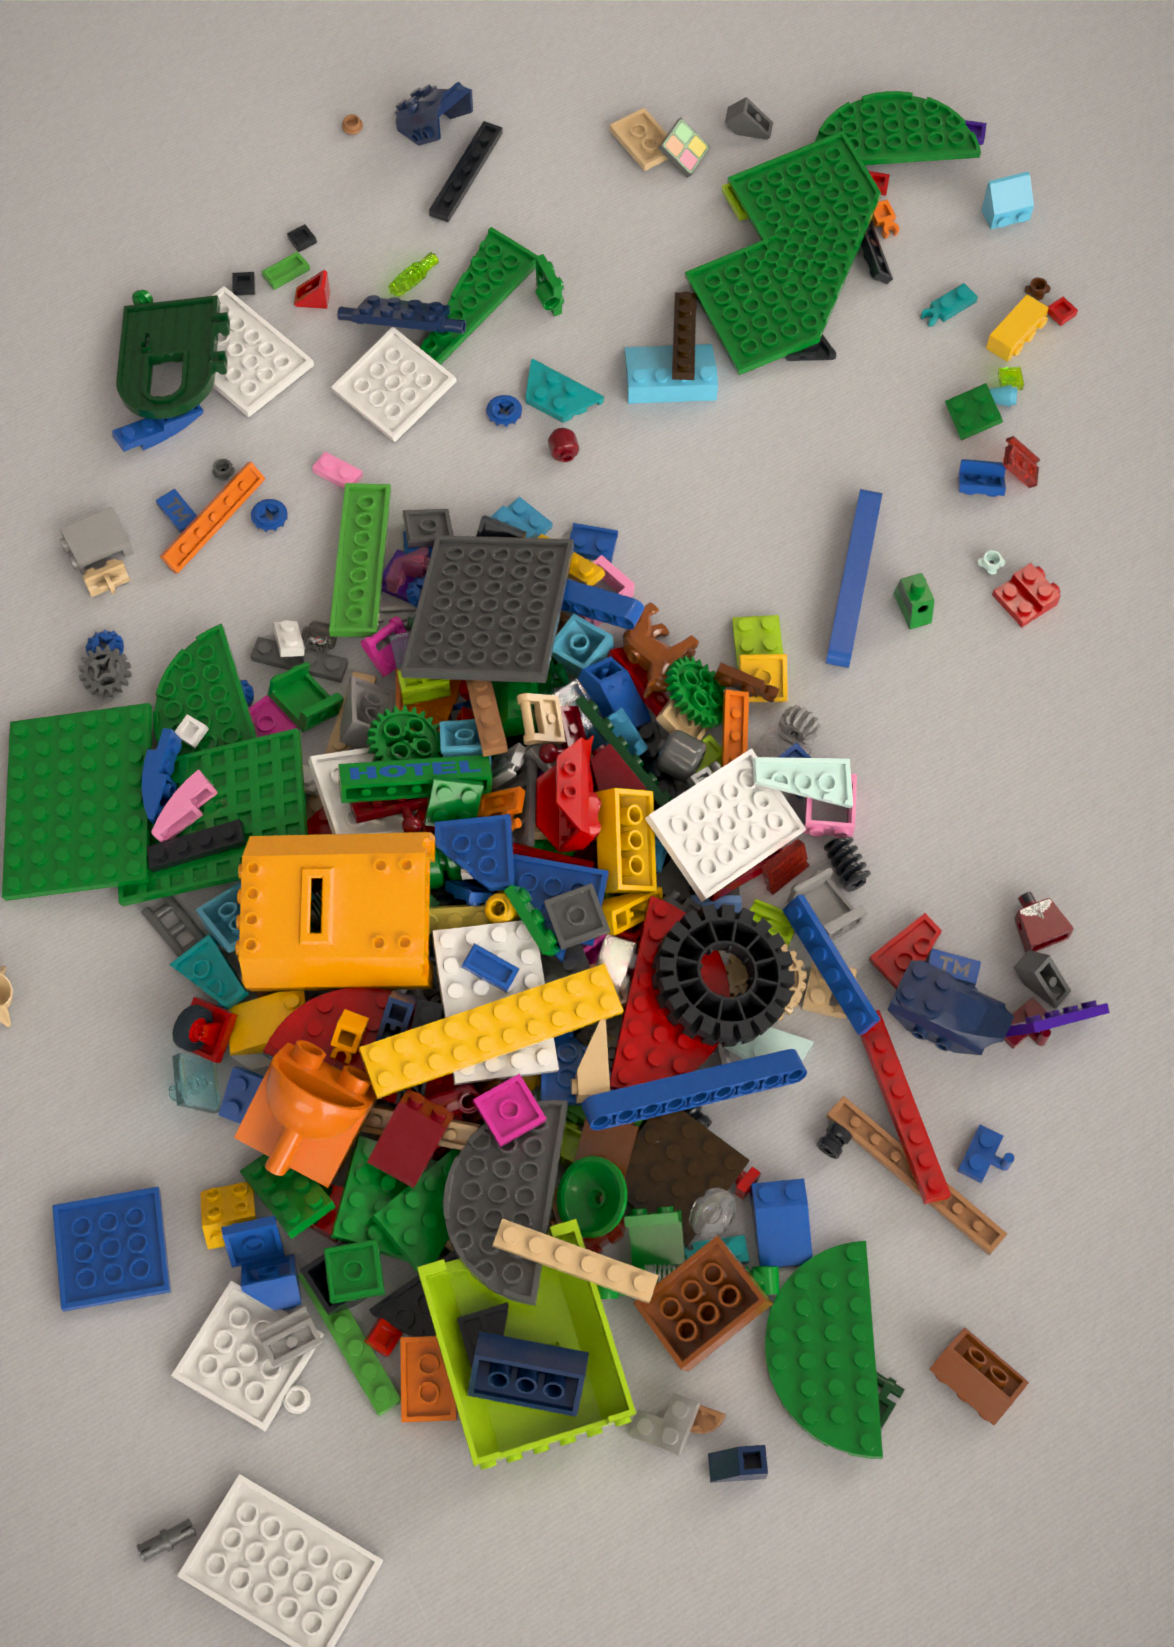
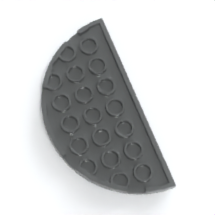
(505, 1184)

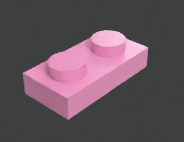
(336, 470)

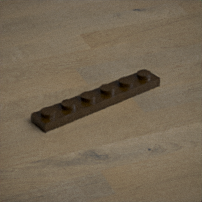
(684, 336)

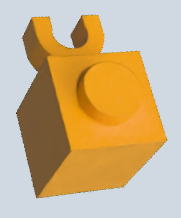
(348, 1034)

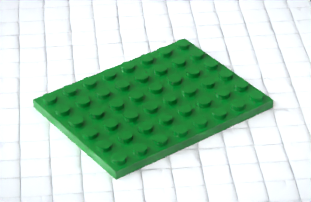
(255, 783)
(76, 802)

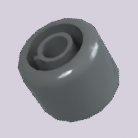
(680, 755)

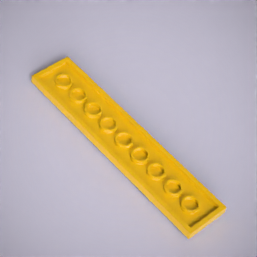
(490, 1031)

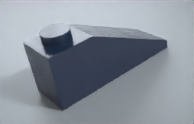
(397, 1015)

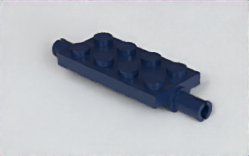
(403, 314)

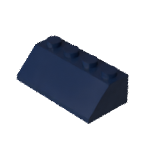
(528, 1374)

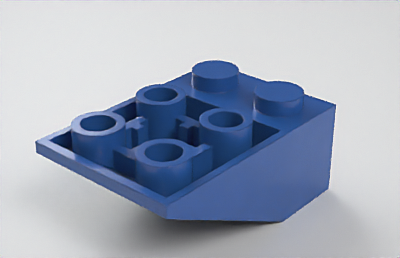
(613, 689)

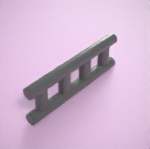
(169, 935)

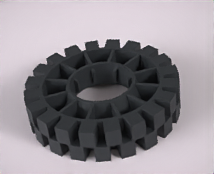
(691, 1000)

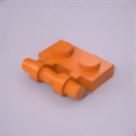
(503, 802)

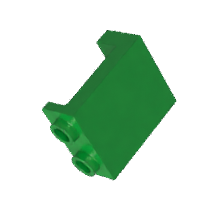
(303, 697)

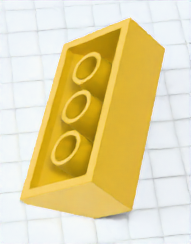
(627, 840)

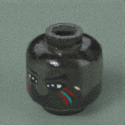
(318, 637)

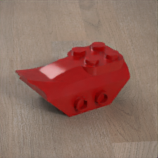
(566, 800)

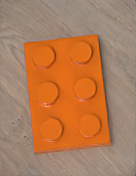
(424, 1382)

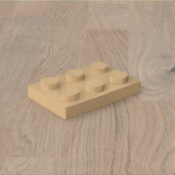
(641, 138)

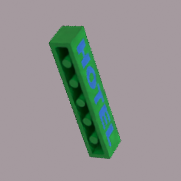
(407, 777)

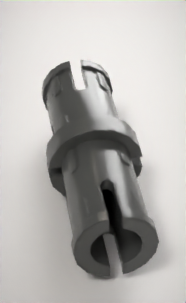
(166, 1540)

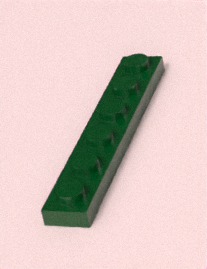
(605, 728)

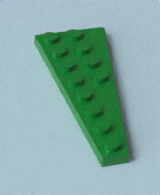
(488, 281)

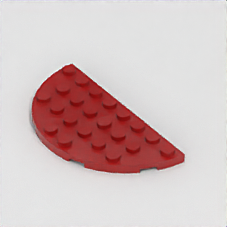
(317, 1022)
(647, 1041)

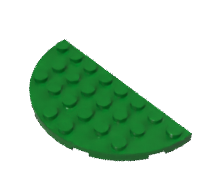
(902, 129)
(208, 688)
(825, 1351)

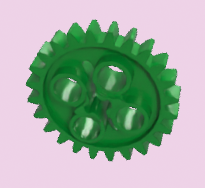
(696, 692)
(405, 741)

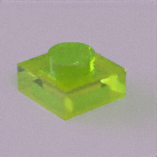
(1011, 376)

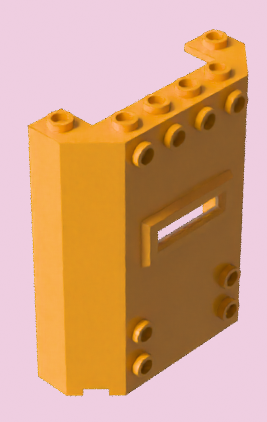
(369, 915)

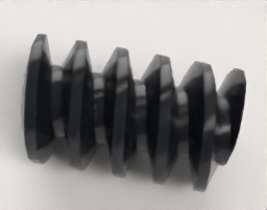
(847, 863)

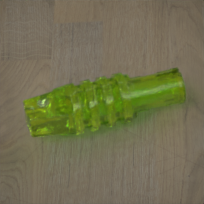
(413, 275)

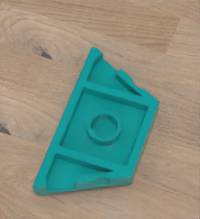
(557, 393)

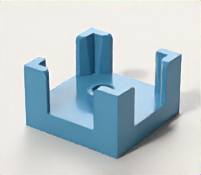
(623, 727)

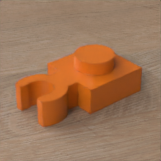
(885, 217)

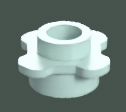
(991, 556)

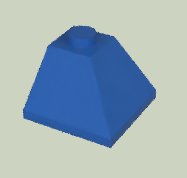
(273, 1282)

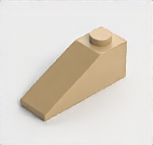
(593, 1071)

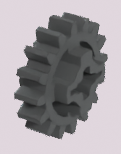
(109, 662)

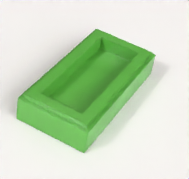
(285, 270)

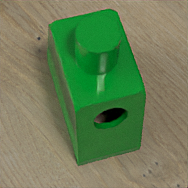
(914, 596)

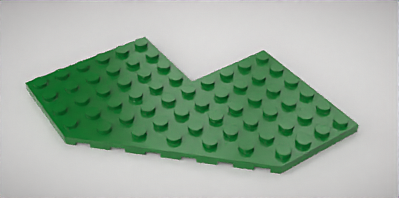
(810, 223)

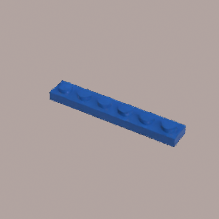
(831, 965)

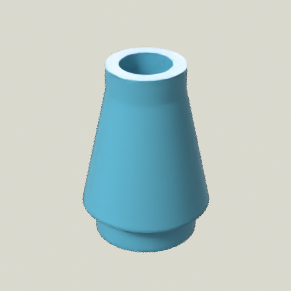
(1005, 395)

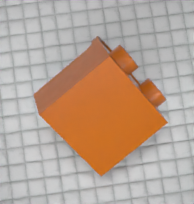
(307, 1113)

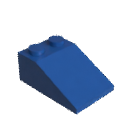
(781, 1222)

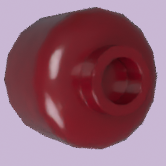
(563, 444)

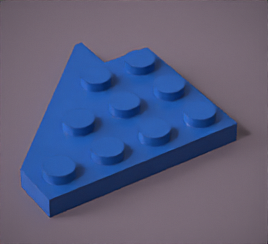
(551, 878)

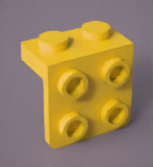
(223, 1208)

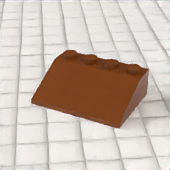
(703, 1304)

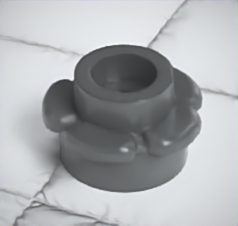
(219, 466)

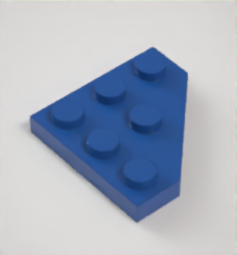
(480, 848)
(569, 1056)

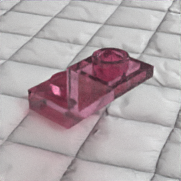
(411, 564)

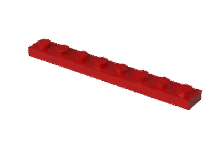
(905, 1113)

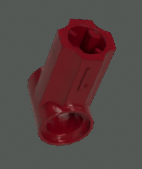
(453, 1098)

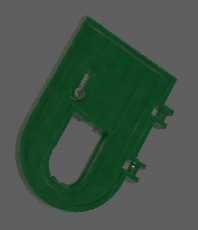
(177, 333)

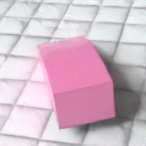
(183, 807)

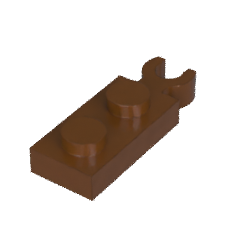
(731, 677)

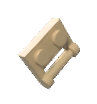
(547, 717)
(819, 994)

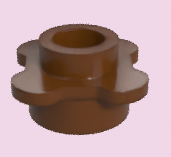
(1037, 288)

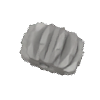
(799, 724)

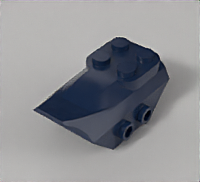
(420, 114)
(948, 1011)

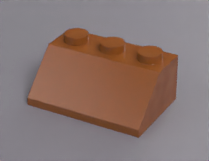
(979, 1376)

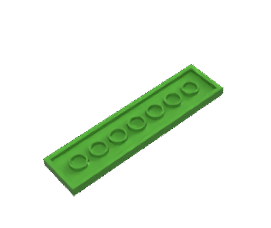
(360, 560)

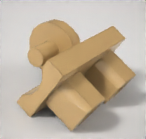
(106, 578)

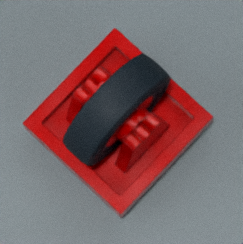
(204, 1029)

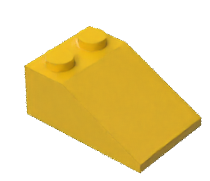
(259, 1020)

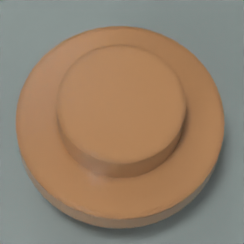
(352, 124)

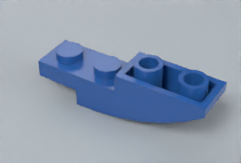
(151, 432)
(157, 769)

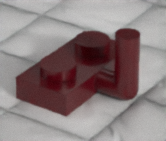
(1028, 1009)

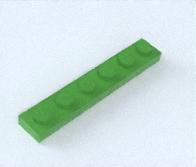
(358, 1355)

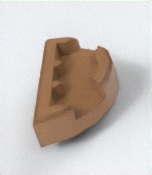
(707, 1420)

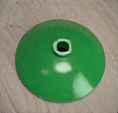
(581, 1193)

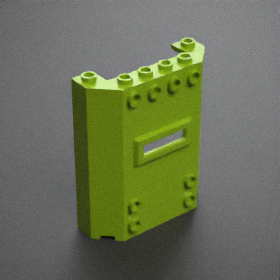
(565, 1316)

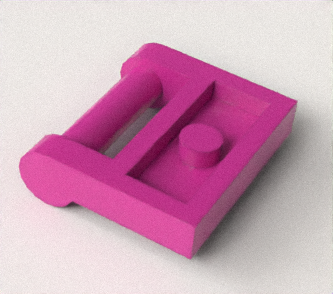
(383, 659)

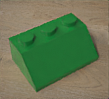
(508, 707)

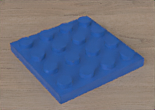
(111, 1249)

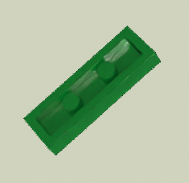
(532, 920)

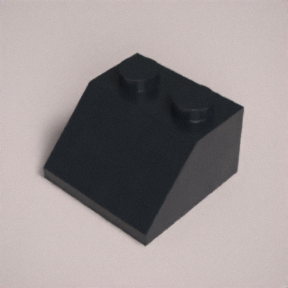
(316, 1277)

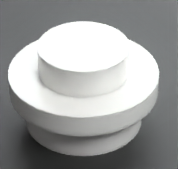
(297, 1399)

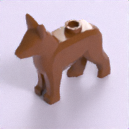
(652, 654)

